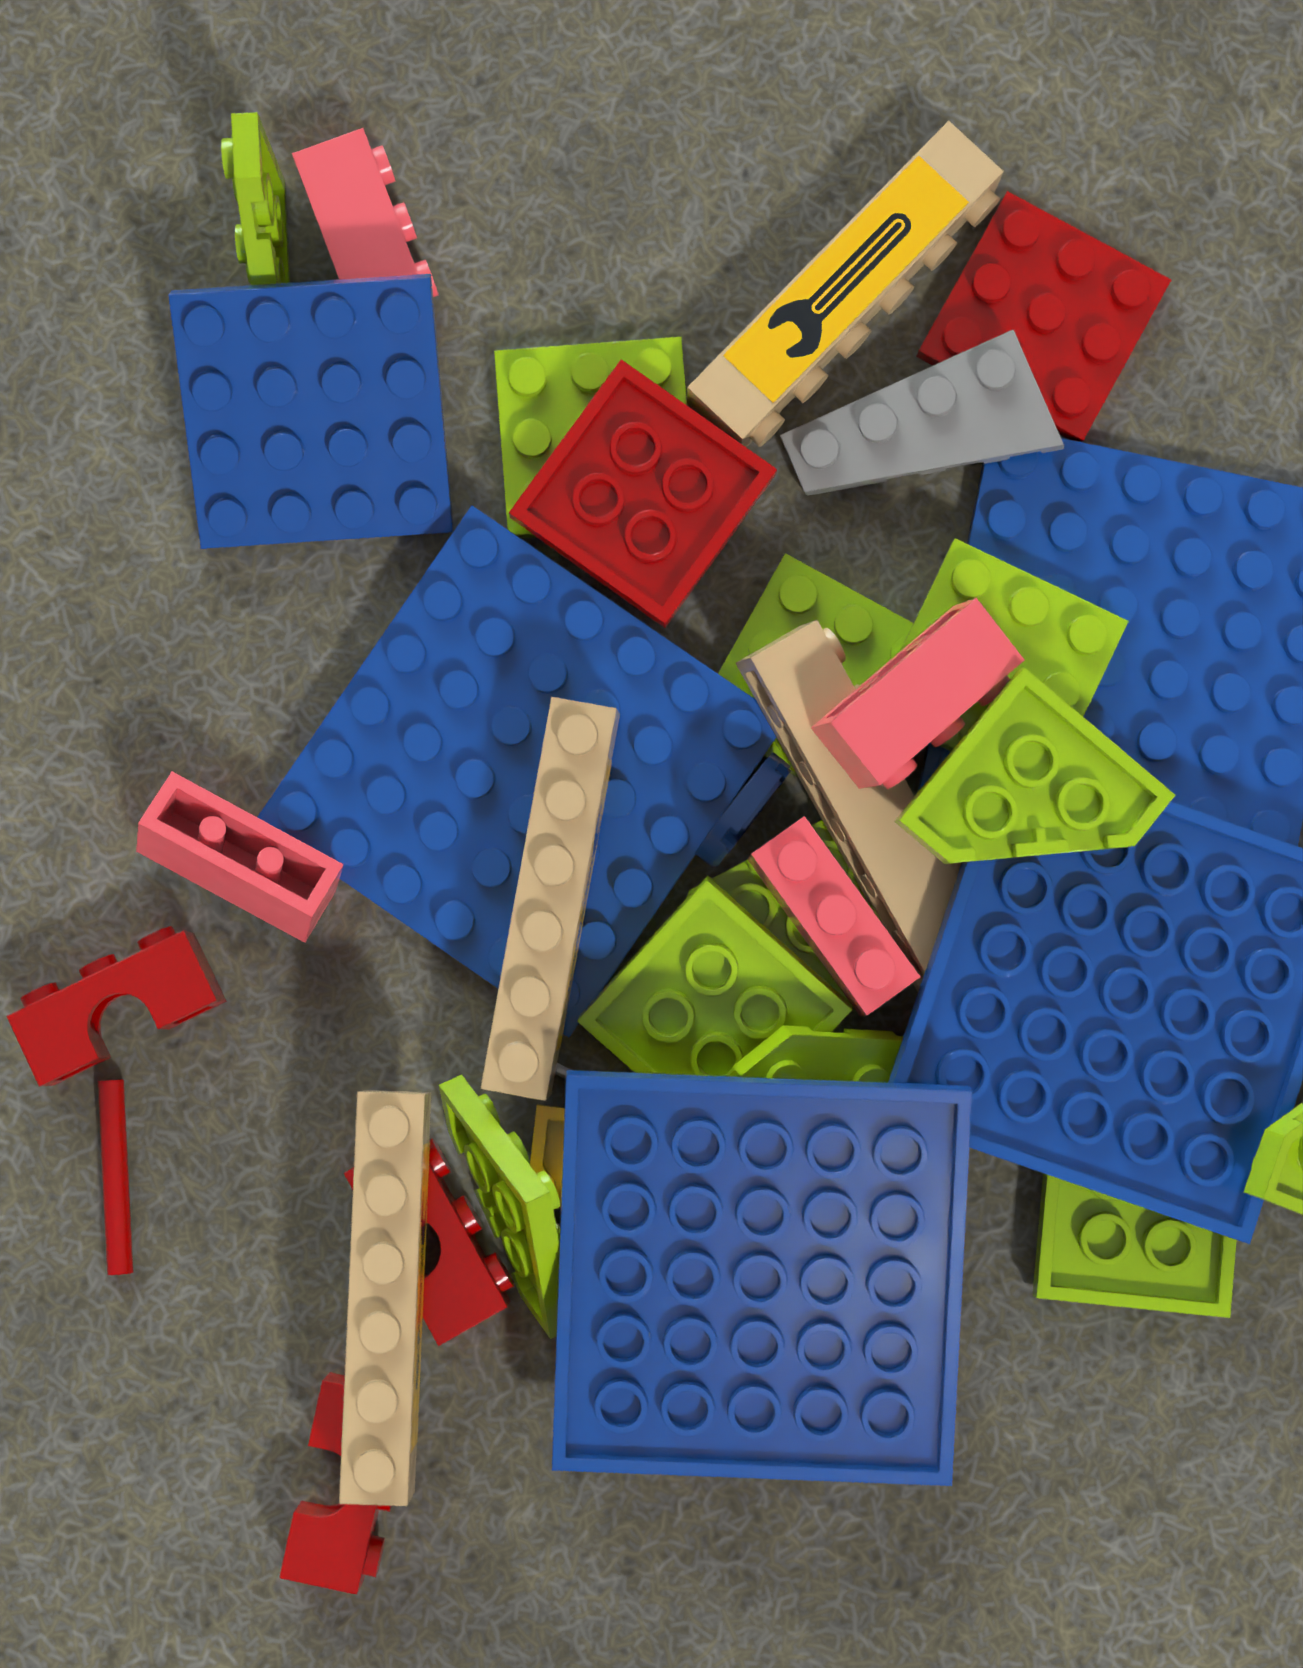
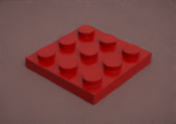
(1063, 295)
(642, 493)

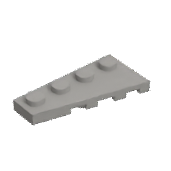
(941, 418)

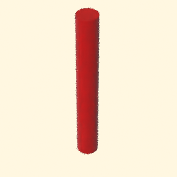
(115, 1177)

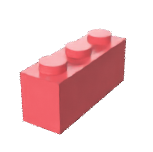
(354, 208)
(919, 696)
(238, 856)
(833, 917)

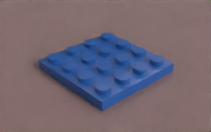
(313, 410)

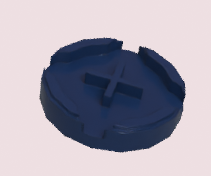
(743, 810)

